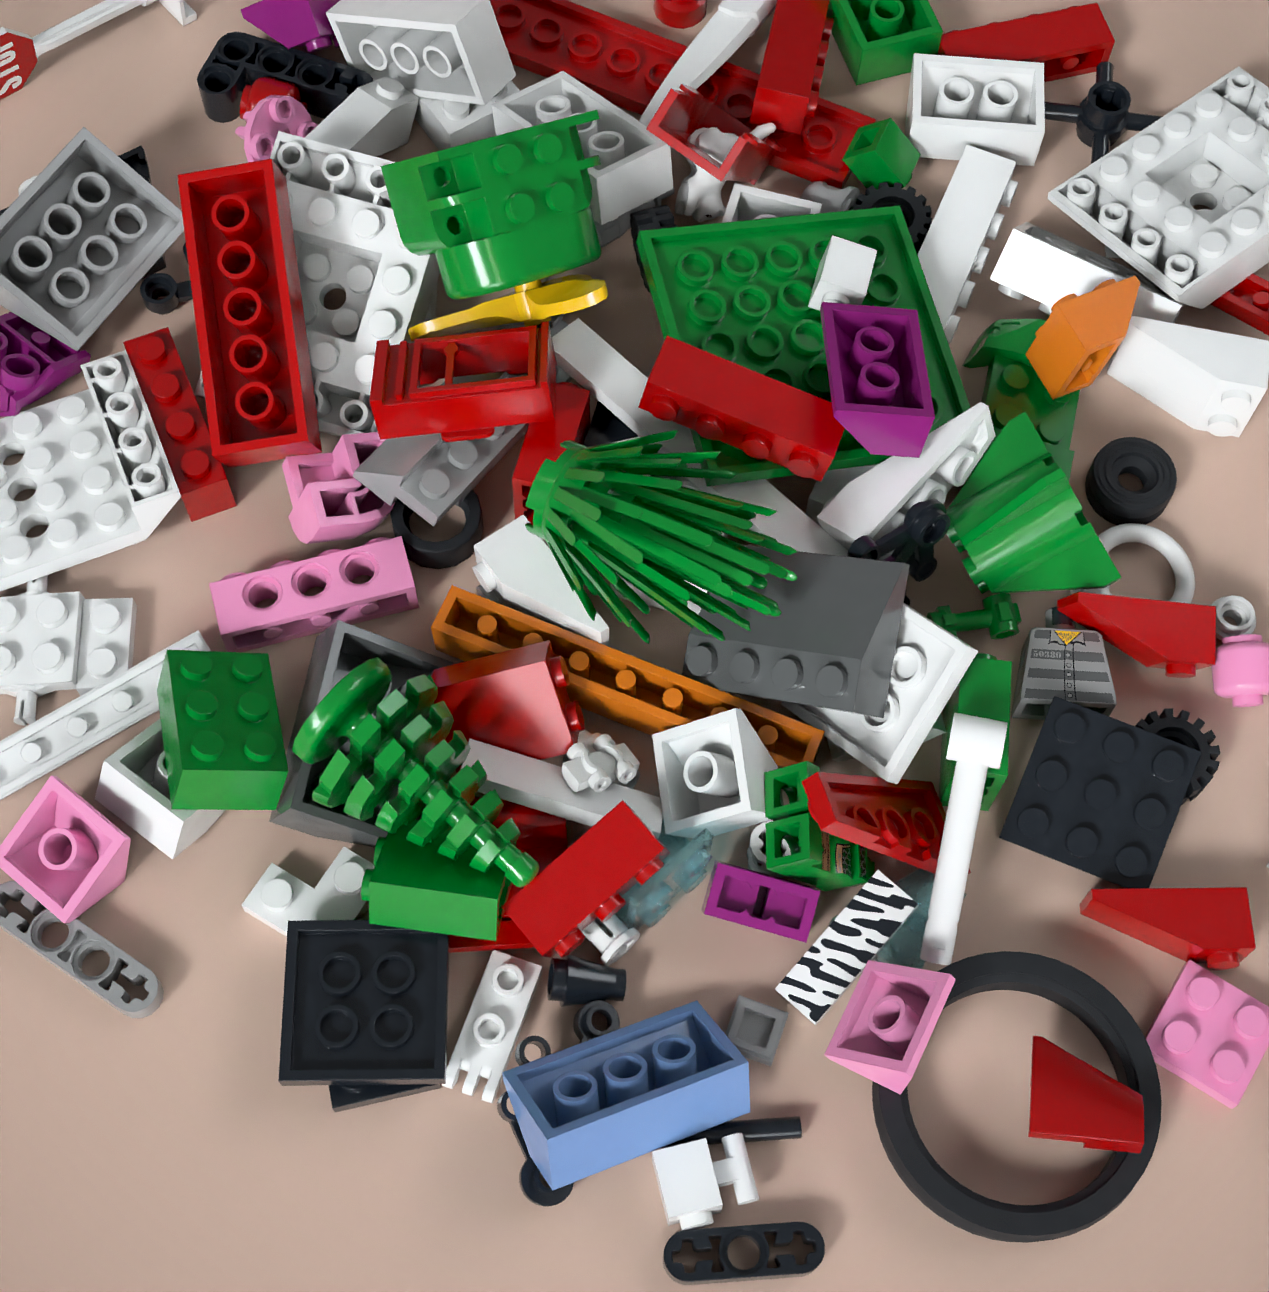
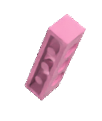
(299, 615)

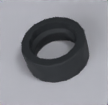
(442, 553)

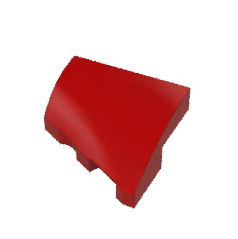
(1081, 1102)

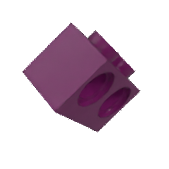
(760, 901)

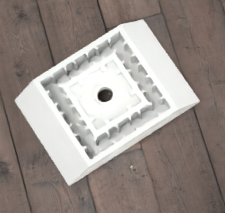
(1197, 154)
(349, 243)

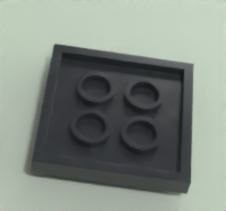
(1100, 795)
(364, 1005)

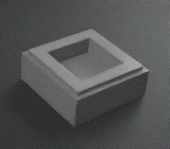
(756, 1029)

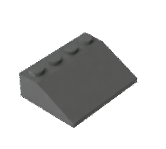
(826, 646)
(333, 657)

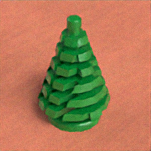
(396, 769)

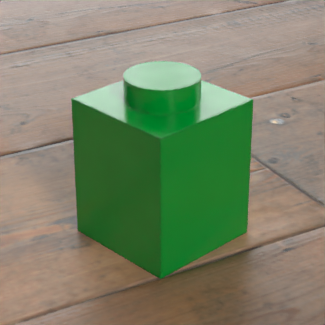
(881, 155)

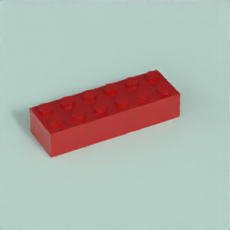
(249, 314)

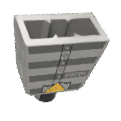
(1062, 665)

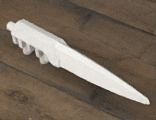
(712, 47)

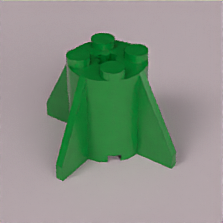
(1025, 521)

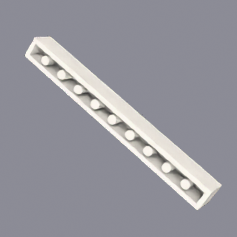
(948, 258)

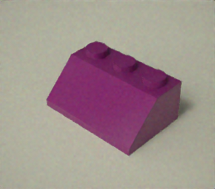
(878, 376)

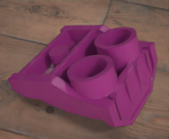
(32, 363)

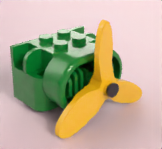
(503, 220)

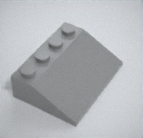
(81, 240)

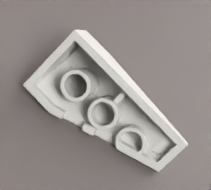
(883, 495)

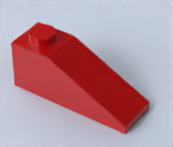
(1148, 630)
(1184, 922)

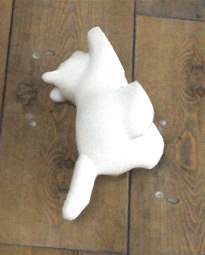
(700, 191)

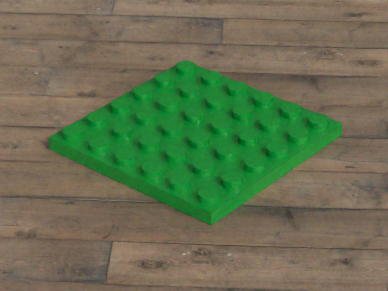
(747, 298)

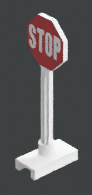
(21, 52)

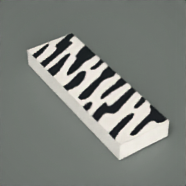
(846, 947)

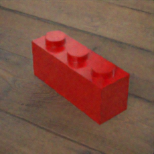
(586, 882)

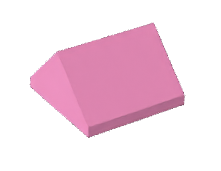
(65, 852)
(889, 1022)

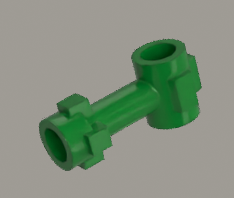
(998, 616)

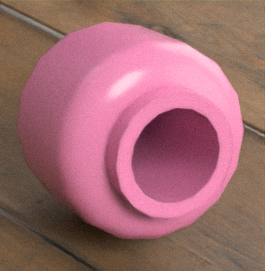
(1242, 670)

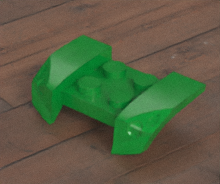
(1016, 388)

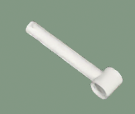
(974, 746)

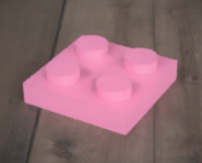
(1210, 1034)

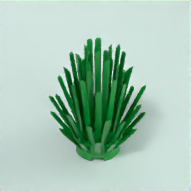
(646, 534)

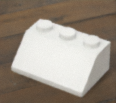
(975, 104)

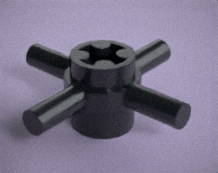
(1102, 114)

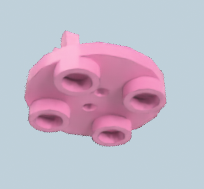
(266, 119)

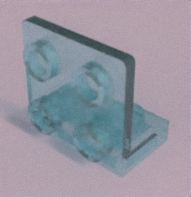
(682, 871)

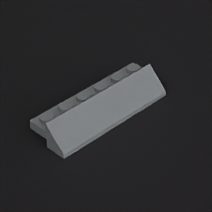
(439, 474)

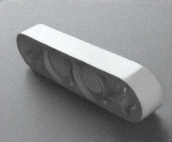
(73, 951)

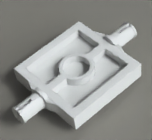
(38, 645)

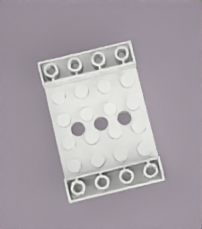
(93, 473)

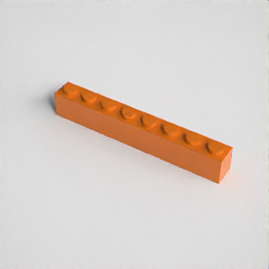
(611, 680)

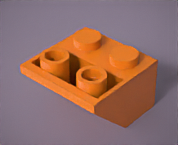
(1082, 335)

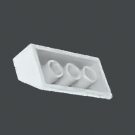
(1052, 267)

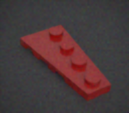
(880, 815)

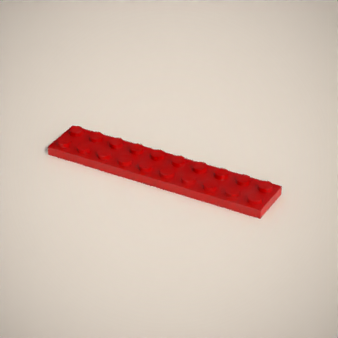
(632, 63)

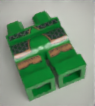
(815, 855)

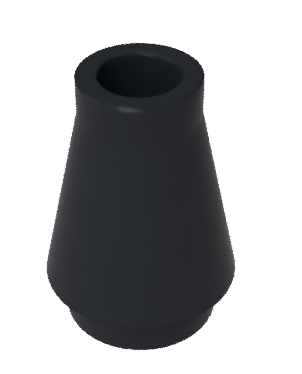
(583, 981)

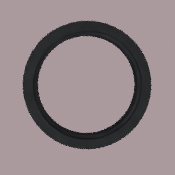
(1133, 1068)

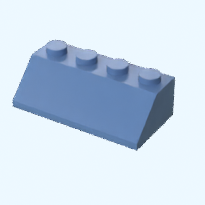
(627, 1093)

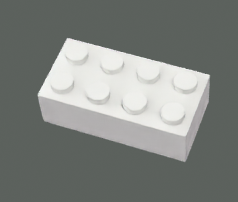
(426, 45)
(632, 159)

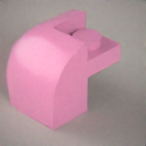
(327, 496)

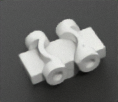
(599, 767)

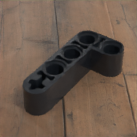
(243, 58)

